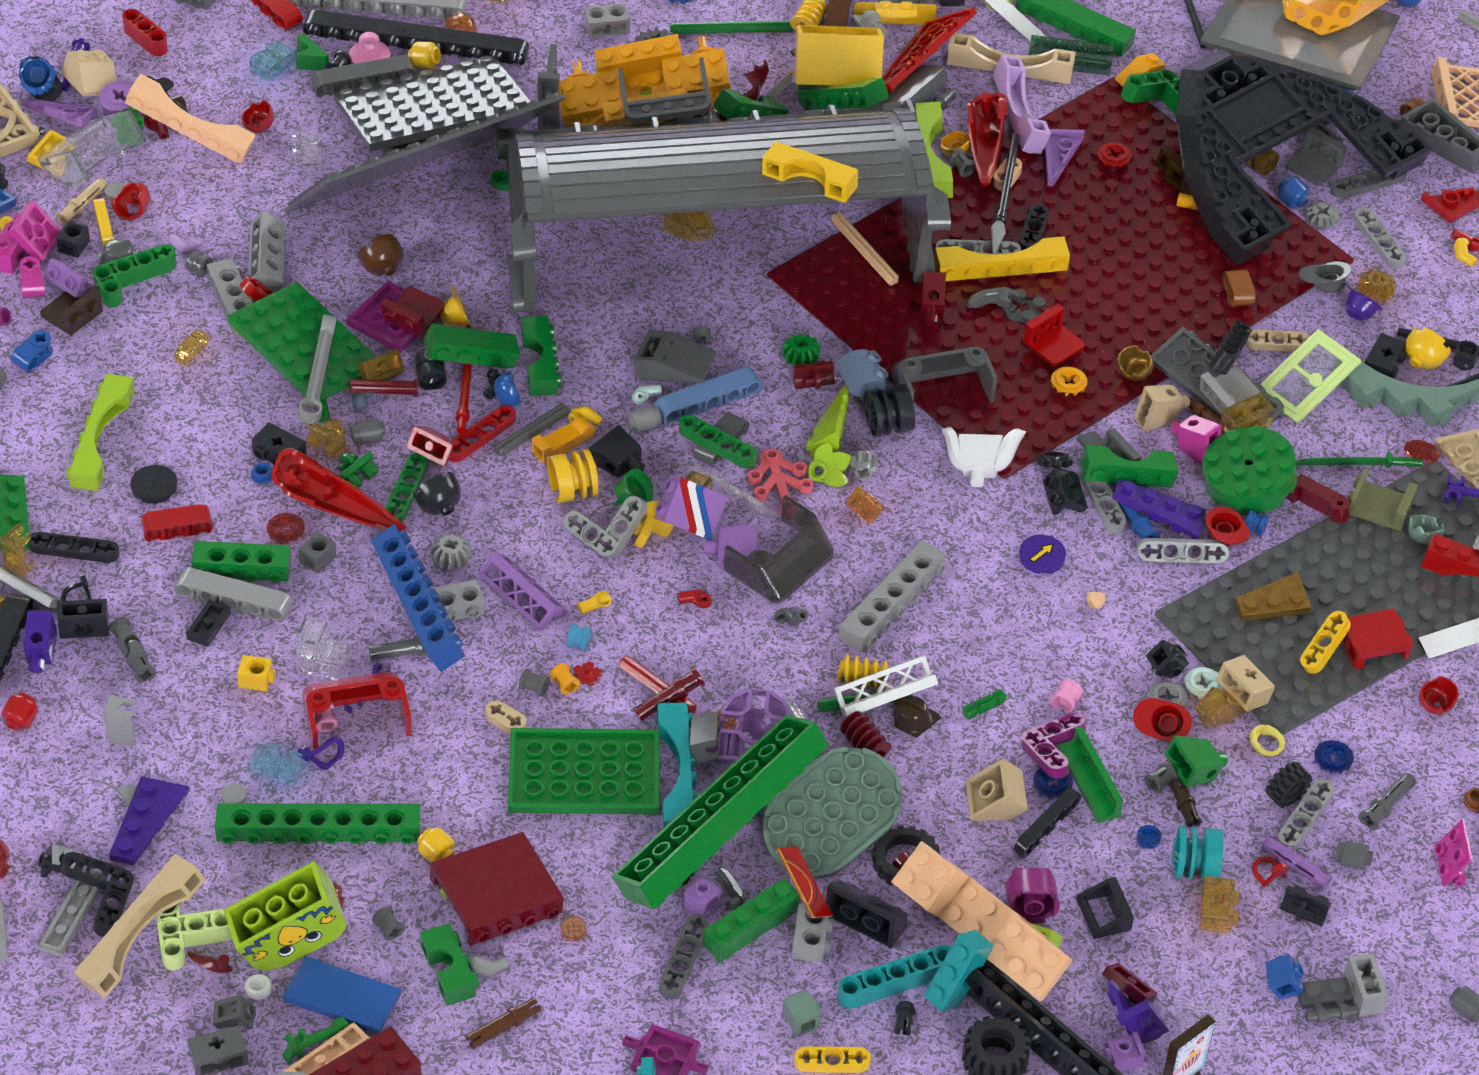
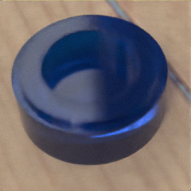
(1148, 836)

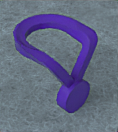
(309, 755)

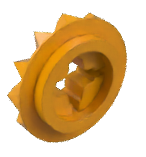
(1069, 374)

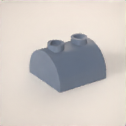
(862, 372)

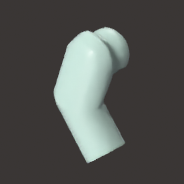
(643, 393)

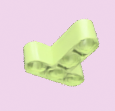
(188, 931)

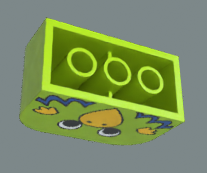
(286, 919)

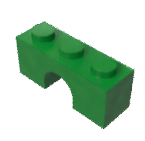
(443, 946)

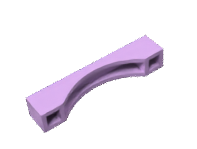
(1011, 82)

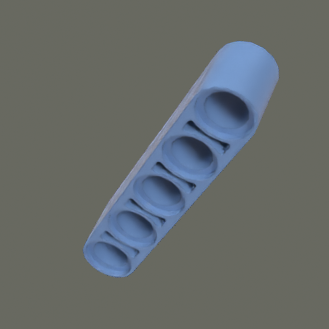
(708, 394)

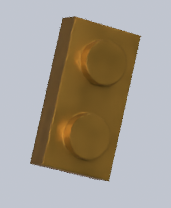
(382, 366)

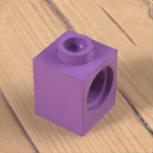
(702, 898)

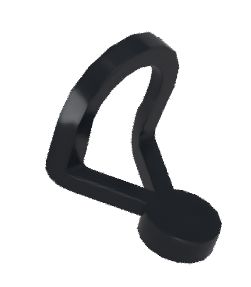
(83, 583)

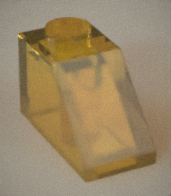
(1218, 708)

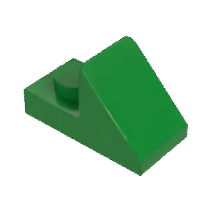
(310, 55)

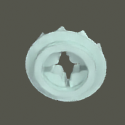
(1193, 679)

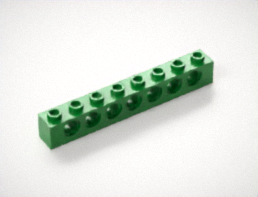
(317, 823)

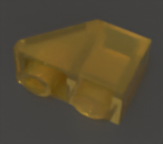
(690, 225)

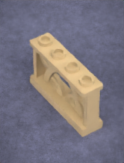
(11, 109)

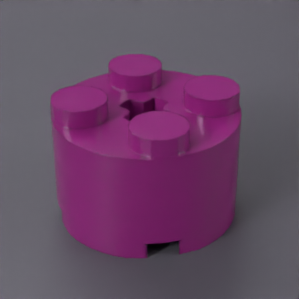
(1032, 894)

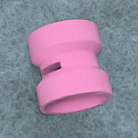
(1067, 695)

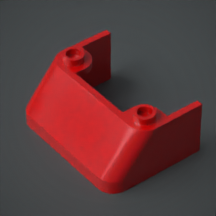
(365, 688)

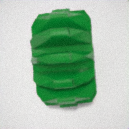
(801, 349)

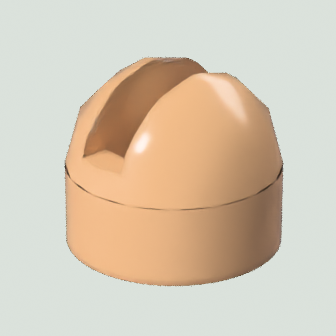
(1095, 599)

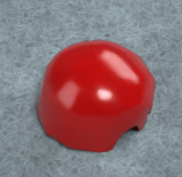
(258, 114)
(1439, 690)

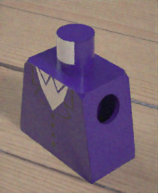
(42, 628)

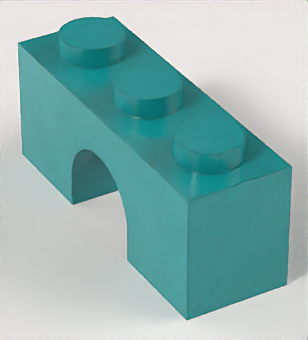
(949, 985)

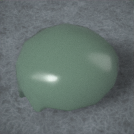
(1422, 528)

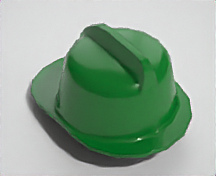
(634, 484)

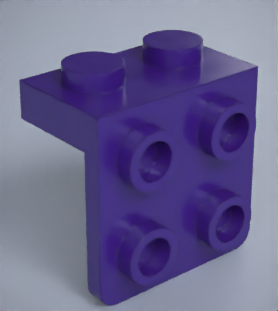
(1138, 1018)

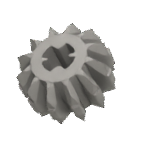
(451, 551)

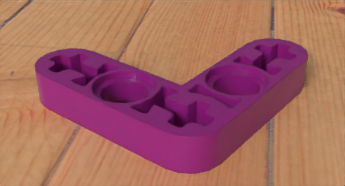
(1045, 743)

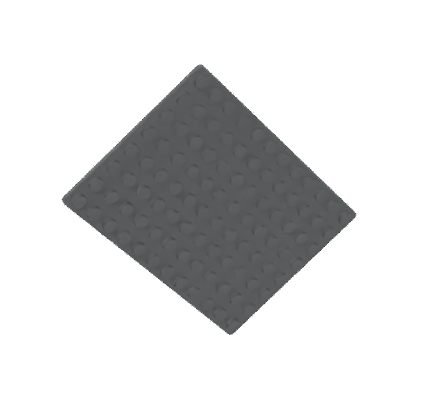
(417, 154)

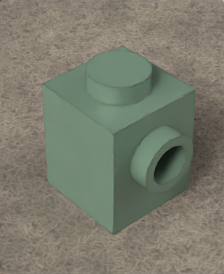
(801, 1012)

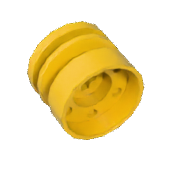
(577, 475)

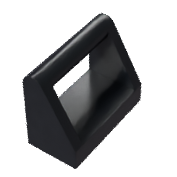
(1123, 915)

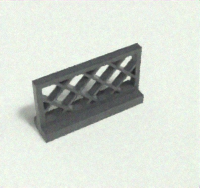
(548, 84)

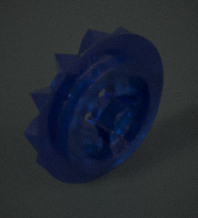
(1324, 752)
(1041, 782)

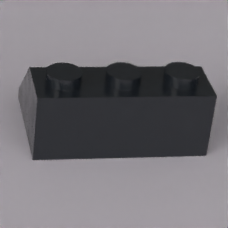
(866, 913)

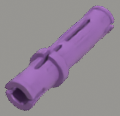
(1296, 862)

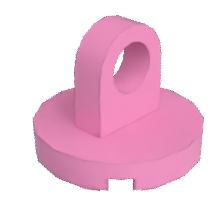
(369, 49)

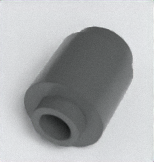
(367, 431)
(1353, 854)
(1466, 1003)

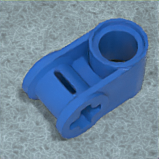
(32, 351)

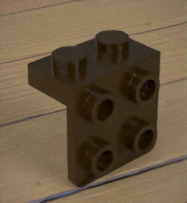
(71, 312)

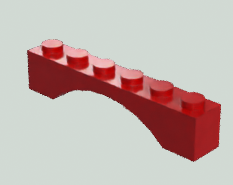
(1451, 557)

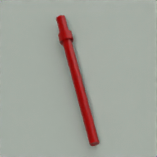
(463, 412)

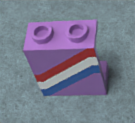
(690, 507)

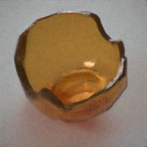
(461, 22)

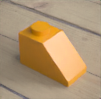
(1141, 64)

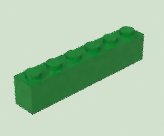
(1080, 22)

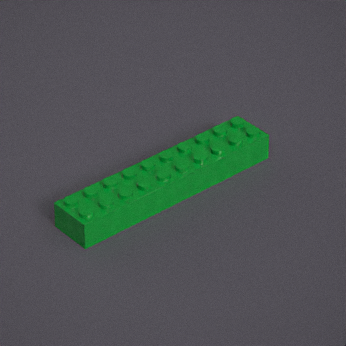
(720, 811)

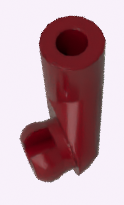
(156, 126)

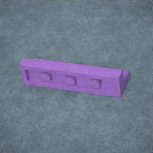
(529, 586)

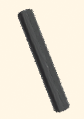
(531, 429)

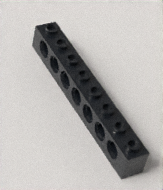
(1047, 1034)

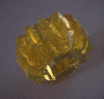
(1377, 285)

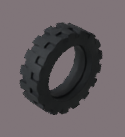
(896, 837)

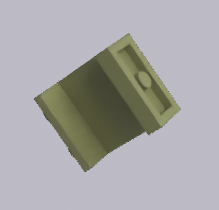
(1381, 503)

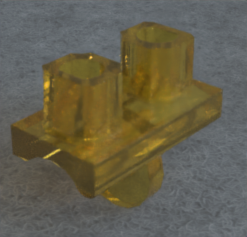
(330, 433)

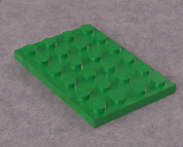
(286, 334)
(584, 771)

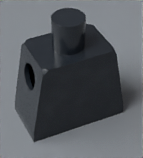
(617, 452)

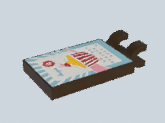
(1190, 1049)

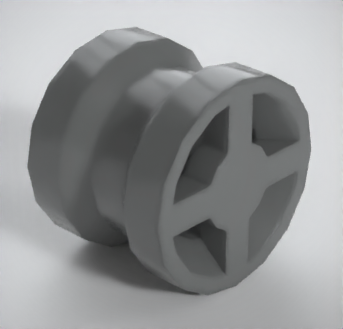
(197, 263)

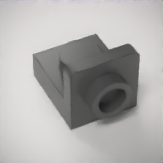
(233, 1011)

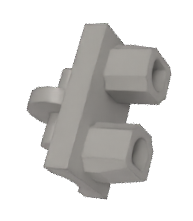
(870, 19)

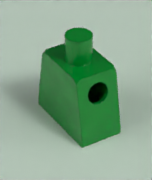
(1195, 760)

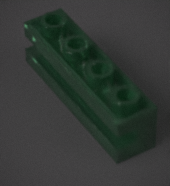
(1089, 56)

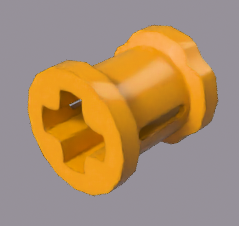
(564, 678)

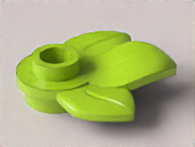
(832, 464)

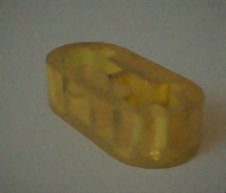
(191, 347)

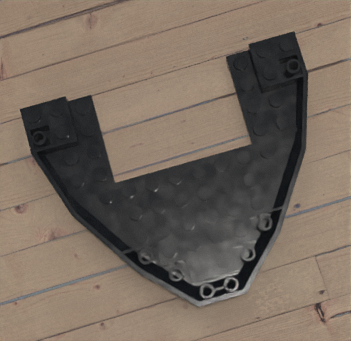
(1245, 106)

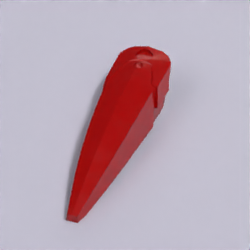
(986, 132)
(325, 490)

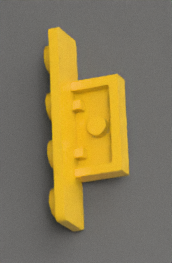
(898, 12)

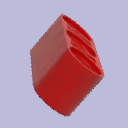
(281, 11)
(145, 32)
(176, 522)

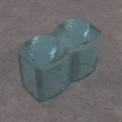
(272, 60)

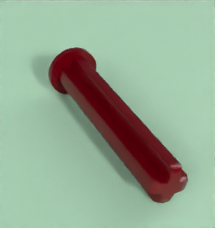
(384, 387)

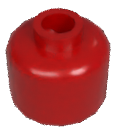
(19, 711)

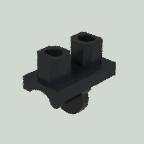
(1305, 906)

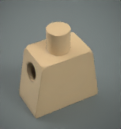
(1159, 406)

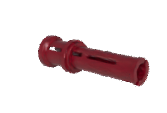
(680, 687)

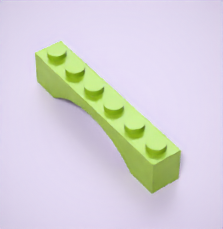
(930, 123)
(113, 398)

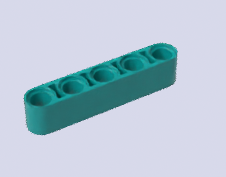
(885, 977)

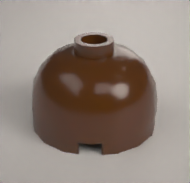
(382, 256)

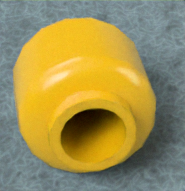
(424, 55)
(435, 844)

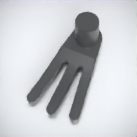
(728, 882)

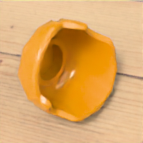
(954, 141)

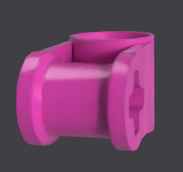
(31, 278)

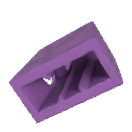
(738, 537)

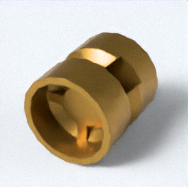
(1264, 162)

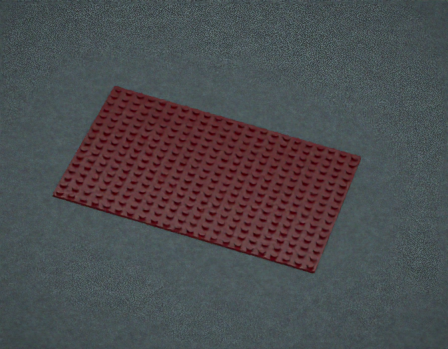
(1131, 280)

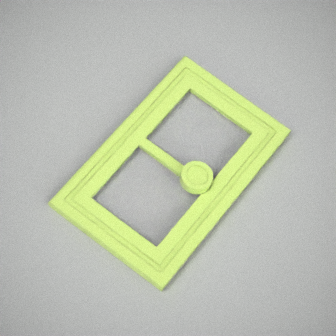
(1310, 374)

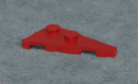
(1452, 204)

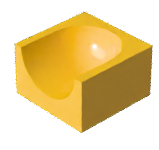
(837, 54)

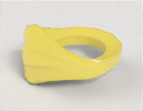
(1266, 730)

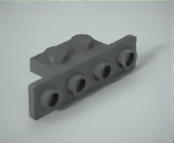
(1114, 442)

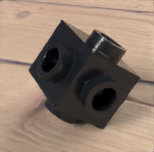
(1167, 659)

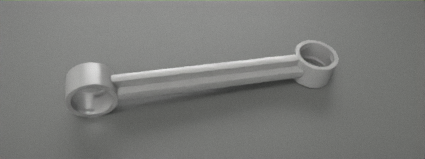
(318, 372)

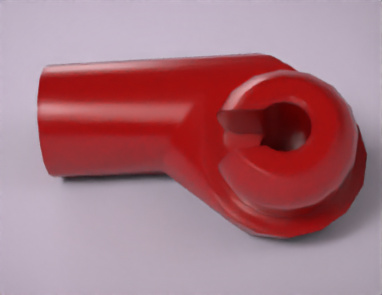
(1473, 241)
(696, 597)

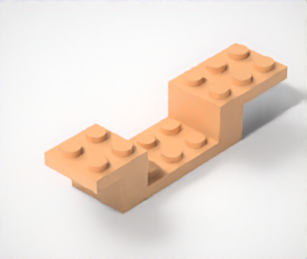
(968, 906)

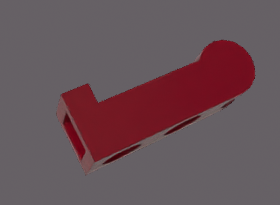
(1321, 499)

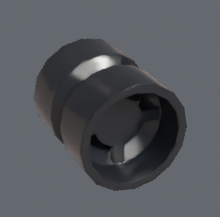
(430, 372)

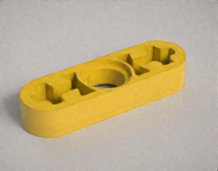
(102, 220)
(1325, 631)
(839, 1052)

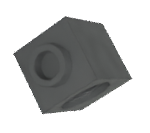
(317, 552)

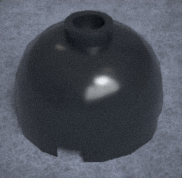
(439, 494)

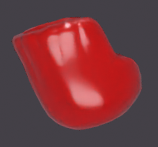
(134, 194)

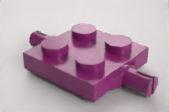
(670, 1051)

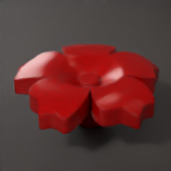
(587, 673)

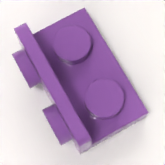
(67, 279)

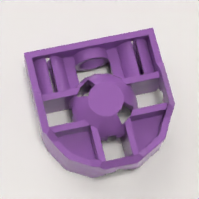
(750, 720)

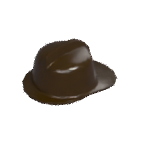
(914, 716)

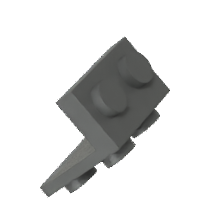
(1318, 157)

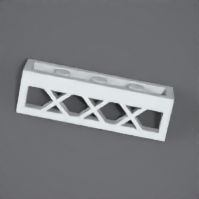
(890, 694)

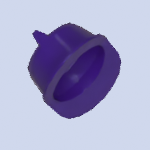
(1360, 306)

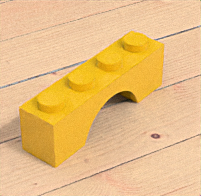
(787, 162)

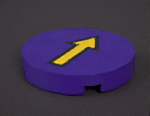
(1042, 554)

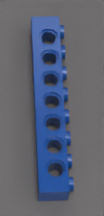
(418, 598)

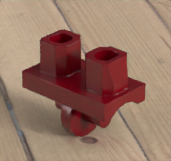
(813, 375)

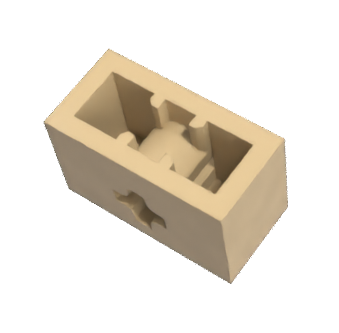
(1245, 683)

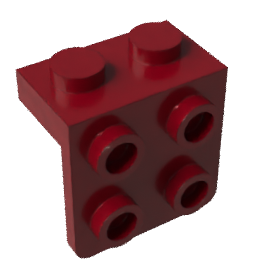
(412, 310)

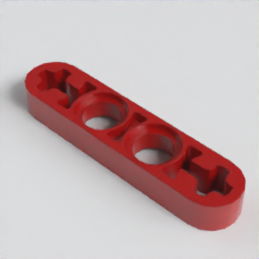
(477, 431)

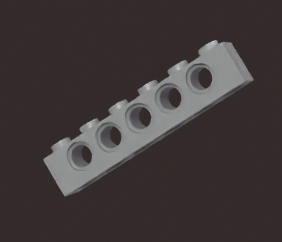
(892, 596)

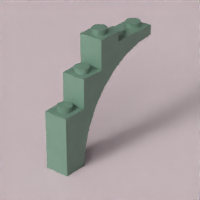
(1403, 398)

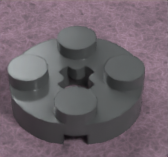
(1026, 315)

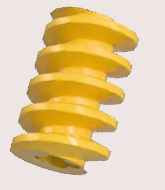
(809, 13)
(857, 670)

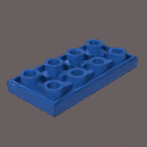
(342, 994)

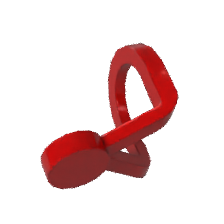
(1278, 870)

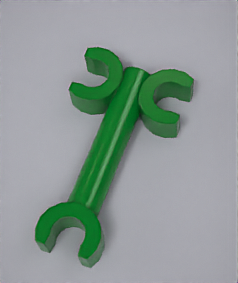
(303, 1041)

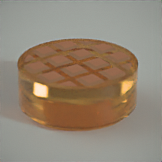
(573, 929)

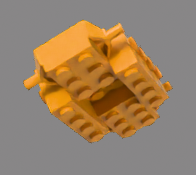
(645, 65)

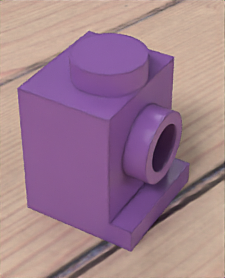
(1125, 1052)

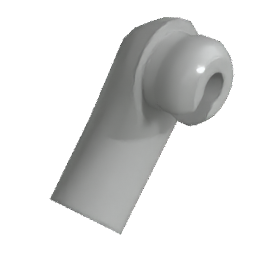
(486, 967)

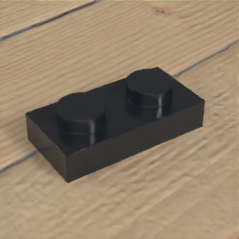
(208, 623)

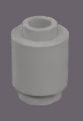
(643, 419)

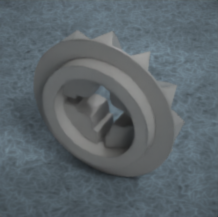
(1322, 220)
(1174, 691)

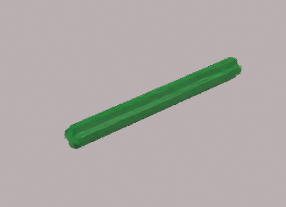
(731, 27)

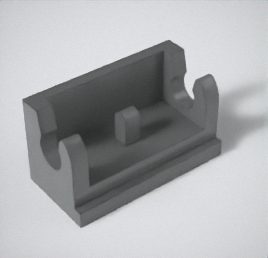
(704, 735)

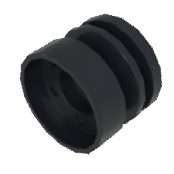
(889, 410)

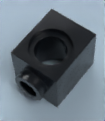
(73, 239)

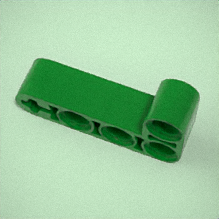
(115, 275)

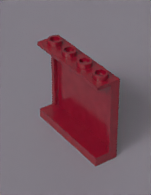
(498, 887)

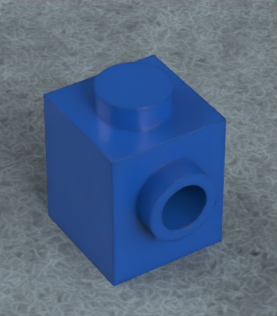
(1284, 976)

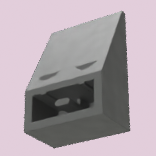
(672, 358)

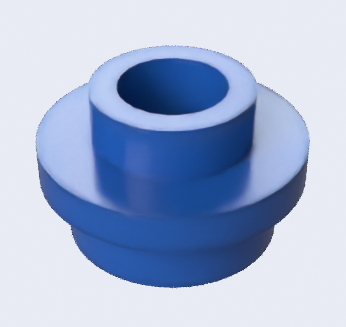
(261, 473)

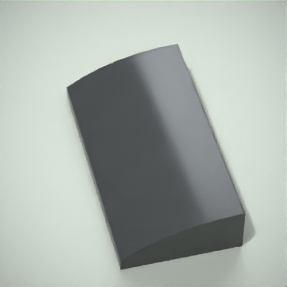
(918, 85)

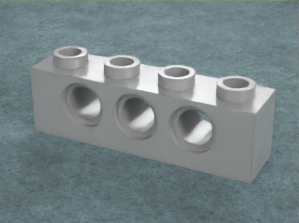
(267, 250)
(225, 282)

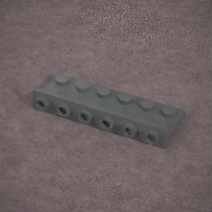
(1187, 358)

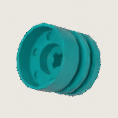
(1197, 853)

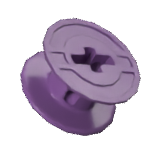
(114, 95)

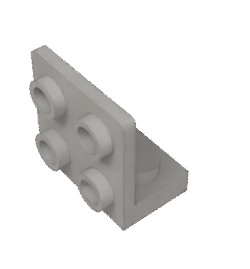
(1227, 389)

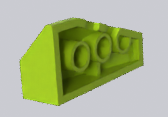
(831, 424)

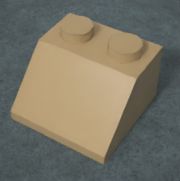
(88, 71)
(996, 793)

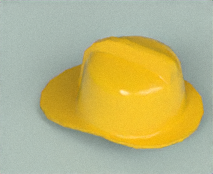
(454, 309)

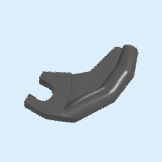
(1000, 296)

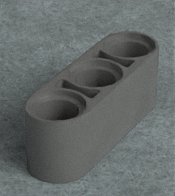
(728, 423)

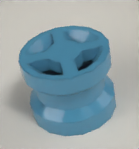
(579, 637)

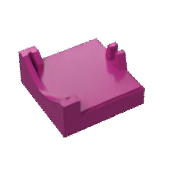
(34, 231)

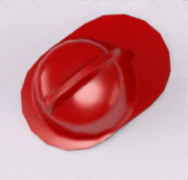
(1226, 526)
(1162, 719)

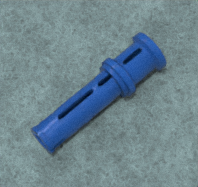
(1140, 524)

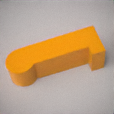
(562, 439)

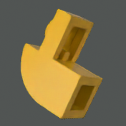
(649, 524)

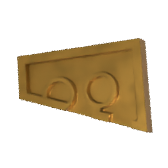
(1274, 600)

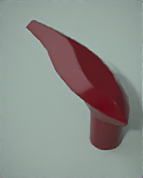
(210, 963)

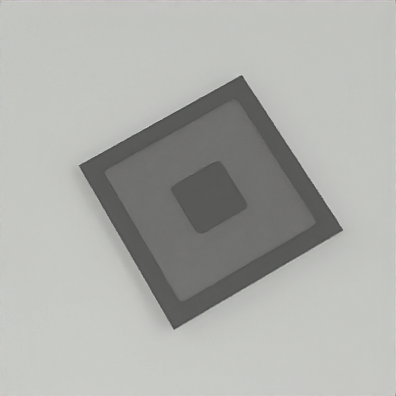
(1263, 33)

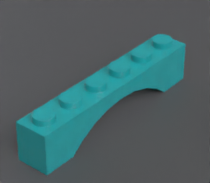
(674, 731)

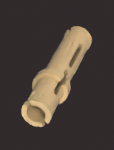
(77, 205)

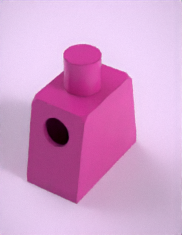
(1195, 436)

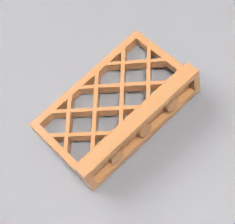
(1447, 94)

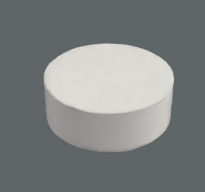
(258, 986)

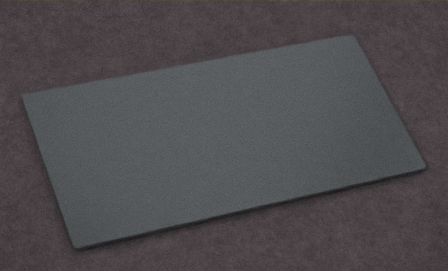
(1345, 569)

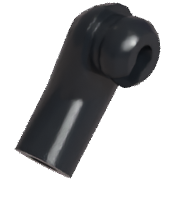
(492, 374)

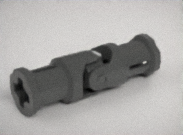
(132, 649)

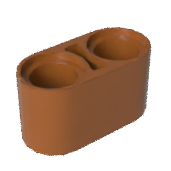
(1239, 287)

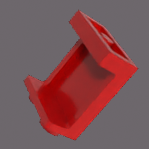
(1376, 636)

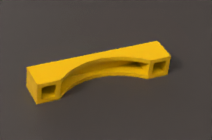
(1043, 257)

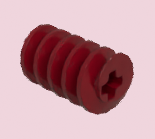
(864, 734)

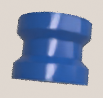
(1257, 523)

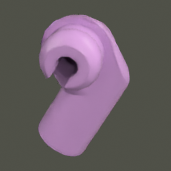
(184, 246)

